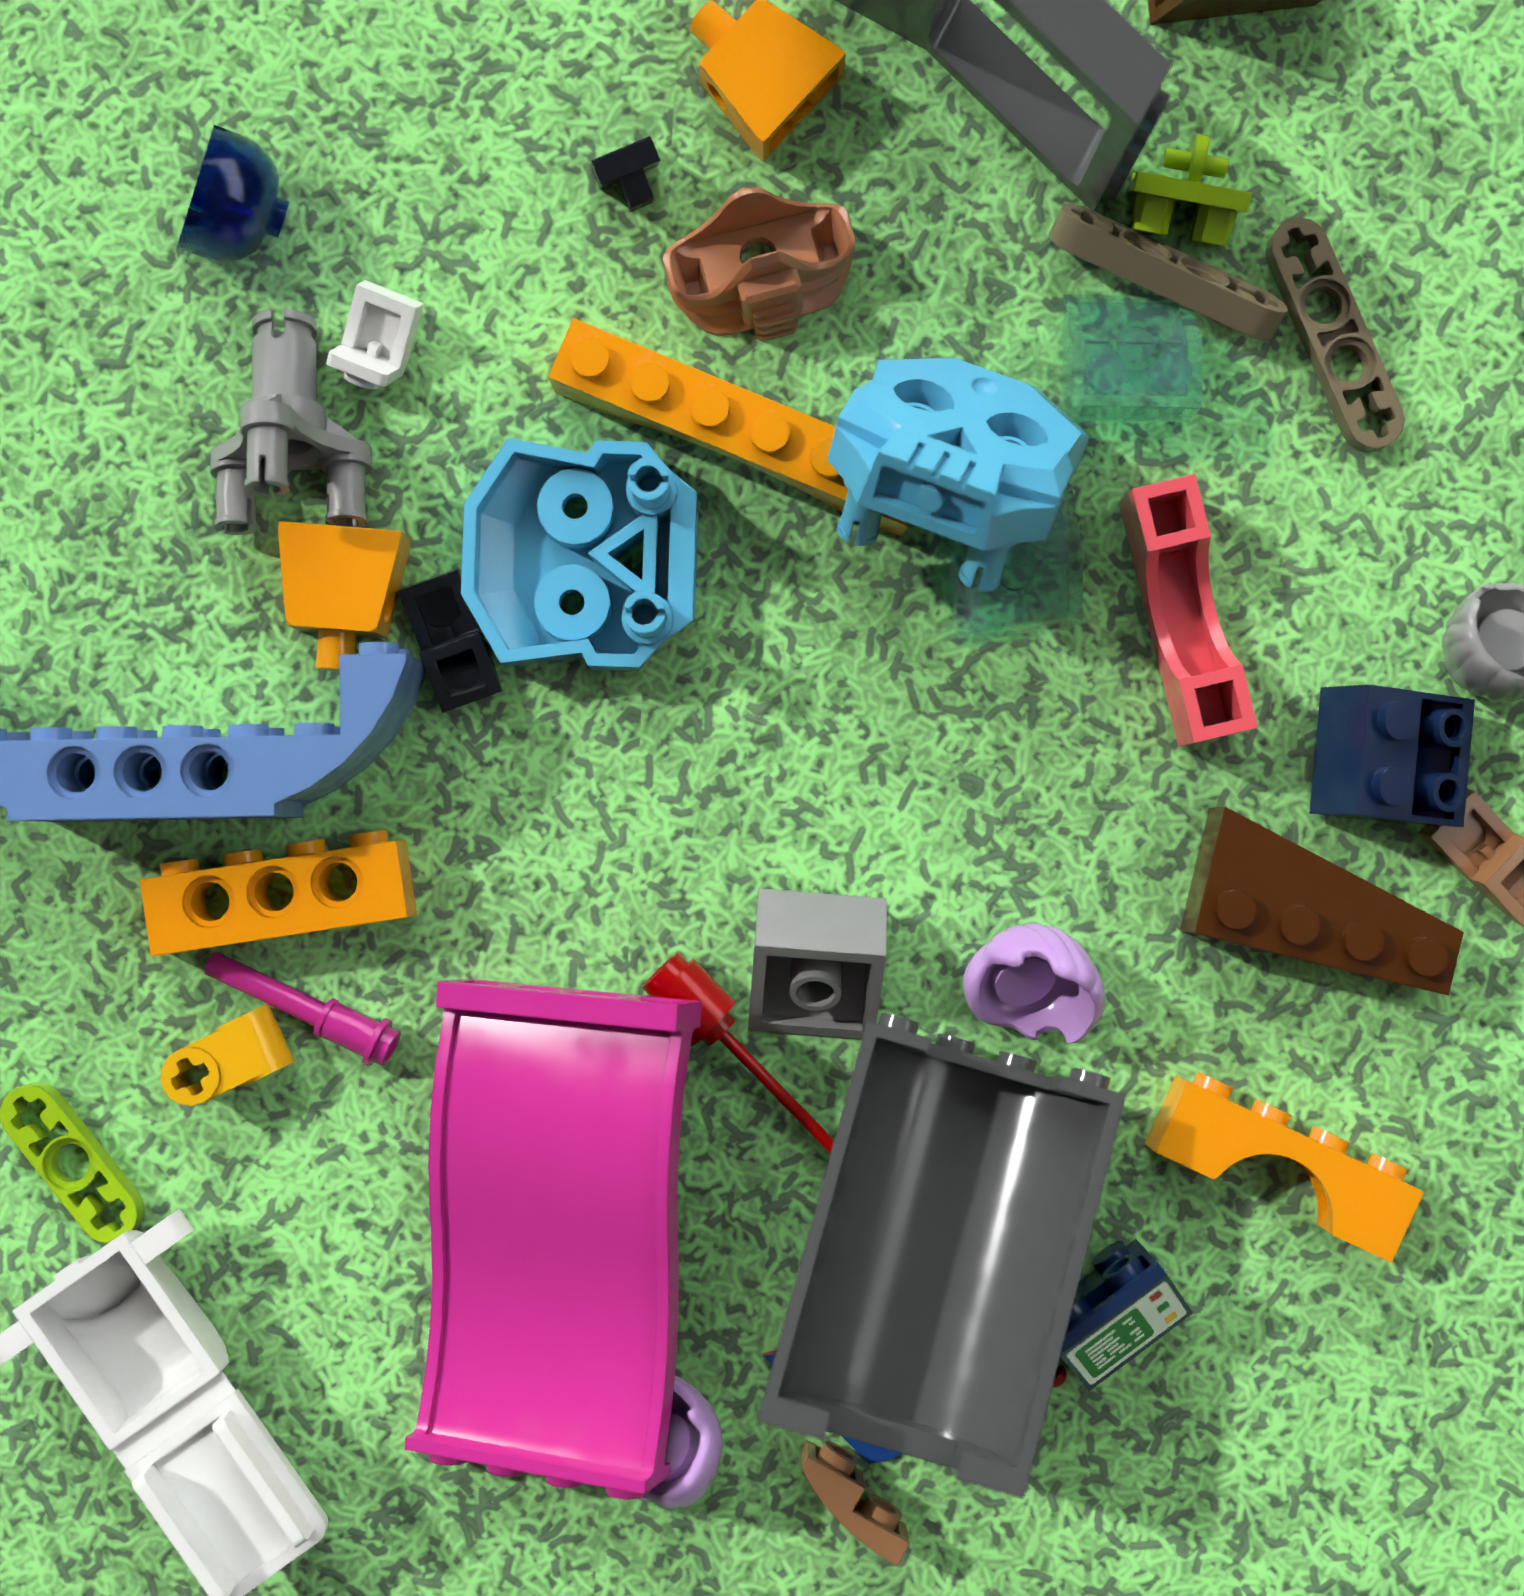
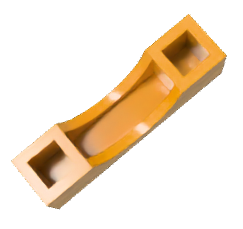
(1354, 1199)

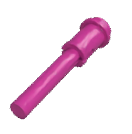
(331, 1020)

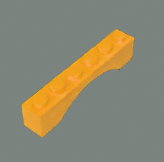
(701, 409)

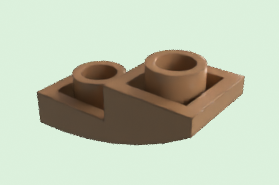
(840, 1485)

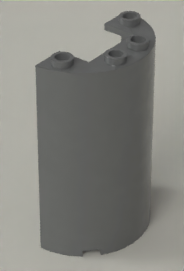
(944, 1255)

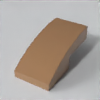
(1485, 855)

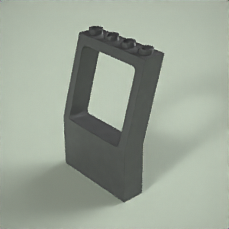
(1085, 39)

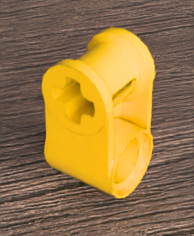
(233, 1054)

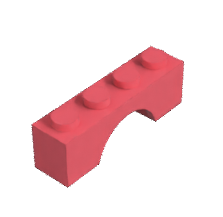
(1171, 563)

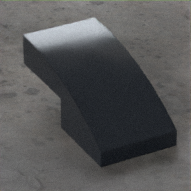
(450, 641)

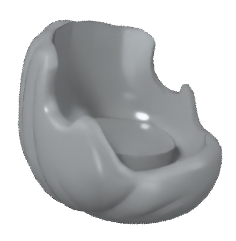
(1487, 642)

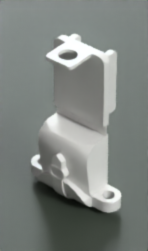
(156, 1394)

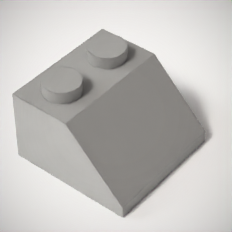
(817, 963)

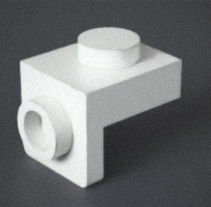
(376, 336)

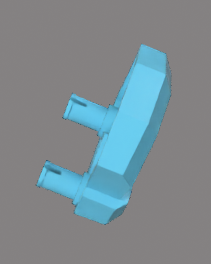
(954, 457)
(529, 555)

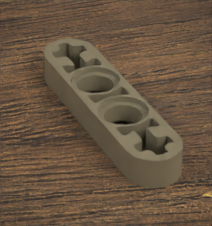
(1167, 272)
(1345, 332)

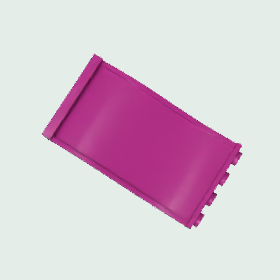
(554, 1233)

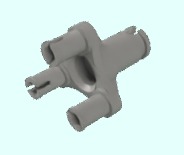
(287, 431)

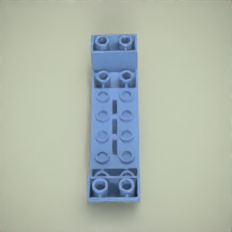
(115, 777)

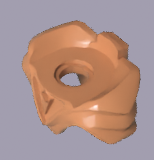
(769, 290)

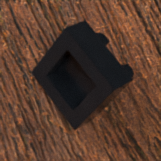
(627, 169)

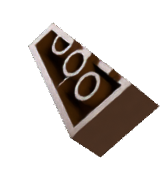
(1295, 904)

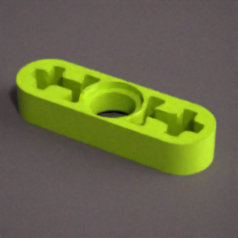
(45, 1161)

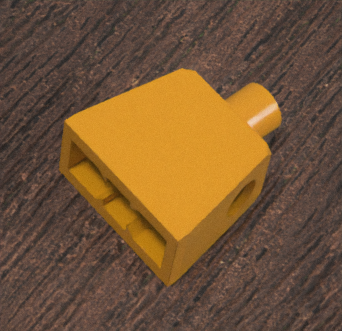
(764, 70)
(340, 583)

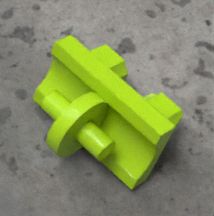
(1215, 206)

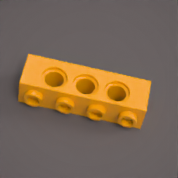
(181, 922)

